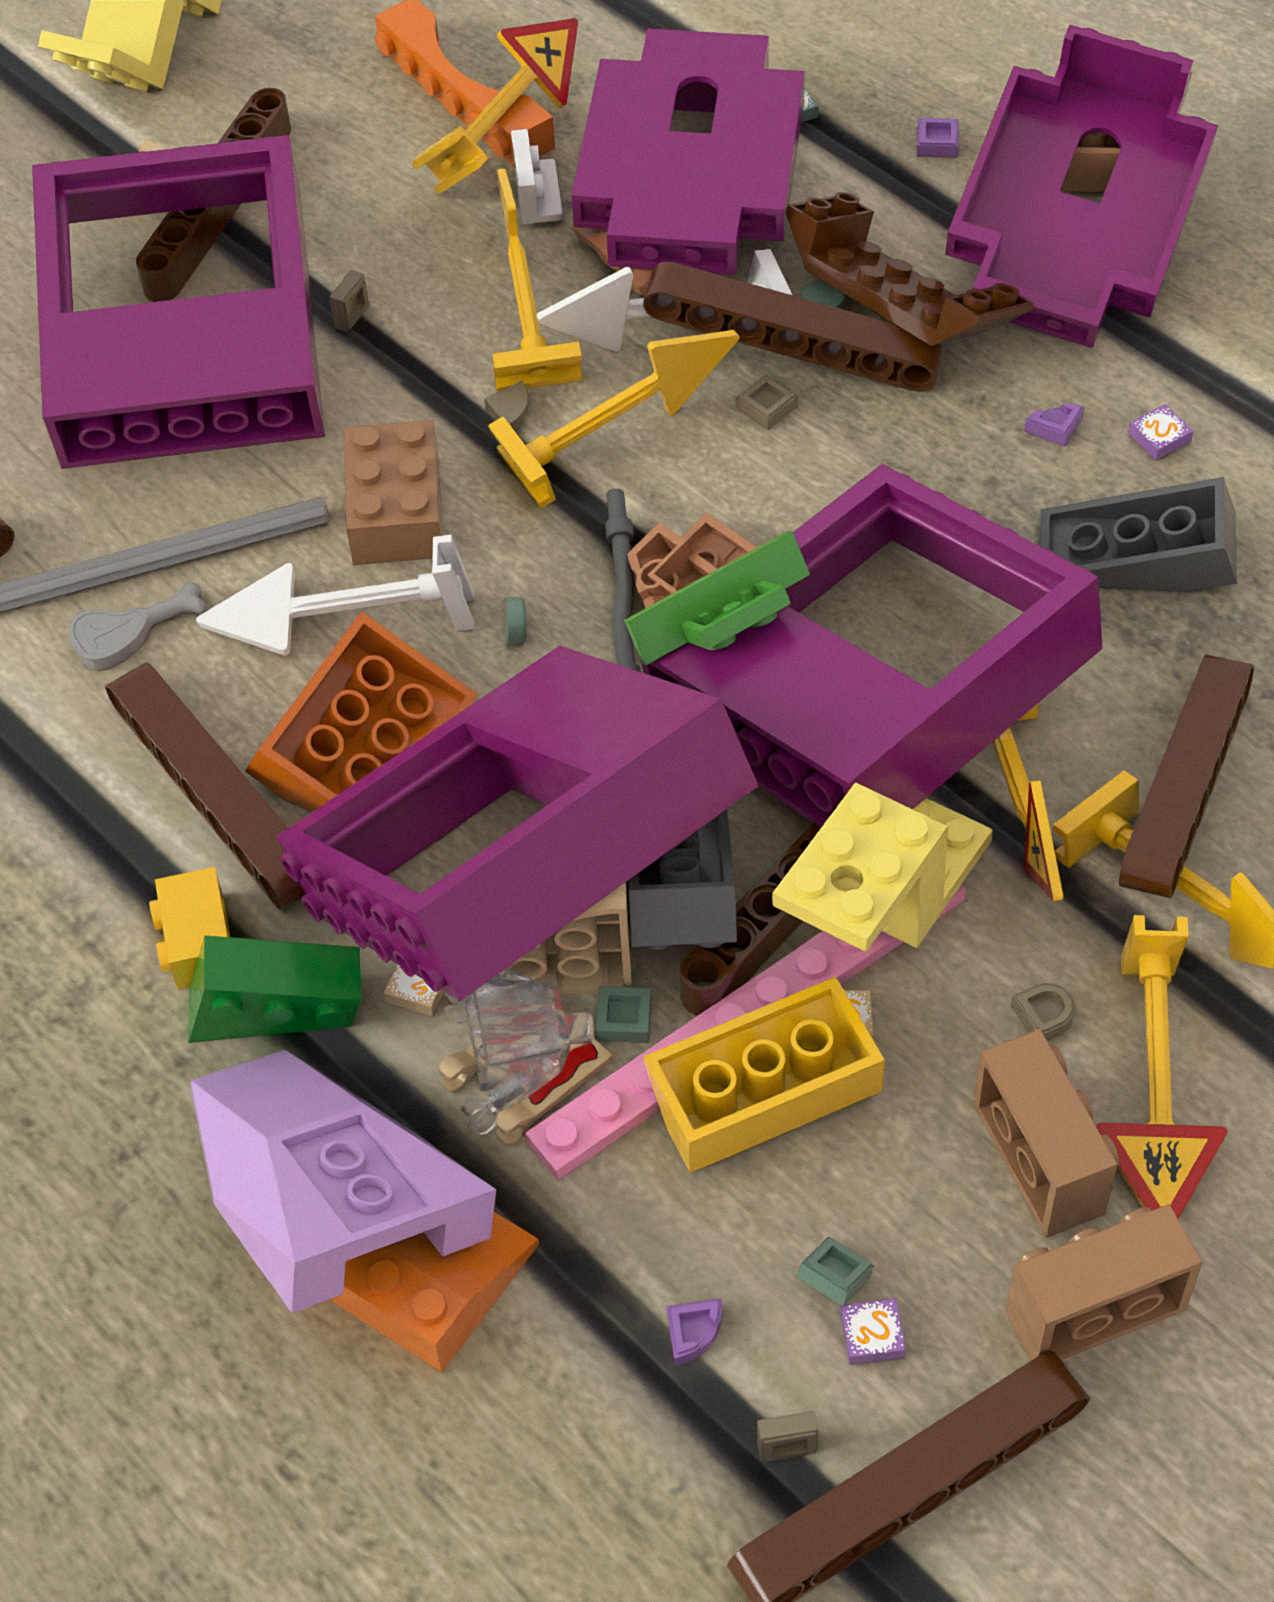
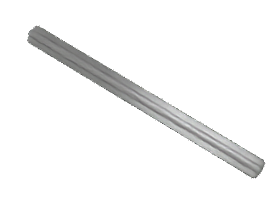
(162, 553)

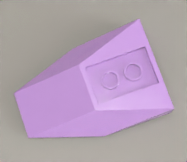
(324, 1176)

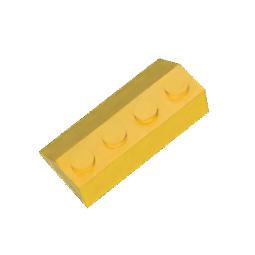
(764, 1074)

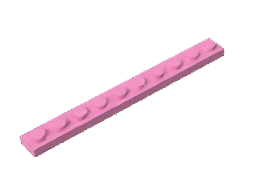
(627, 1095)

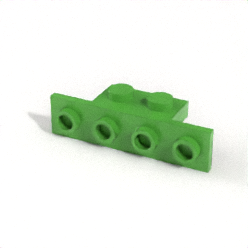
(722, 602)

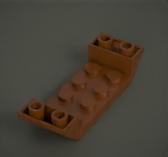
(835, 249)

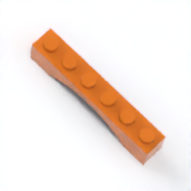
(411, 39)

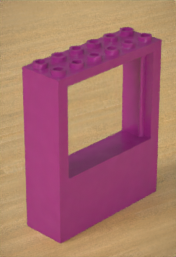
(185, 368)
(834, 716)
(607, 749)

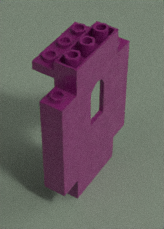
(689, 192)
(1062, 248)

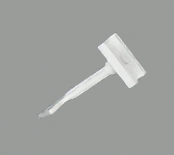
(602, 308)
(266, 608)

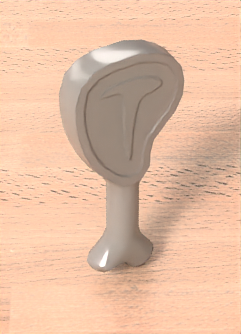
(110, 637)

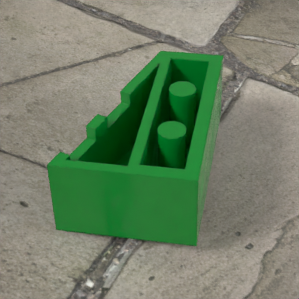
(271, 988)

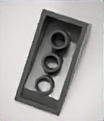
(1150, 538)
(687, 893)

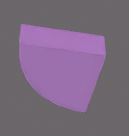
(1055, 424)
(693, 1328)

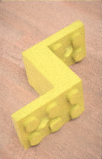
(126, 40)
(881, 868)

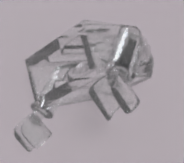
(516, 1040)

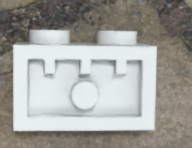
(535, 182)

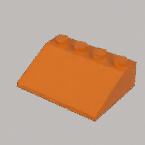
(356, 715)
(429, 1298)

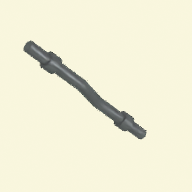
(620, 535)

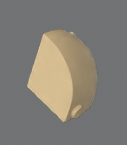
(586, 951)

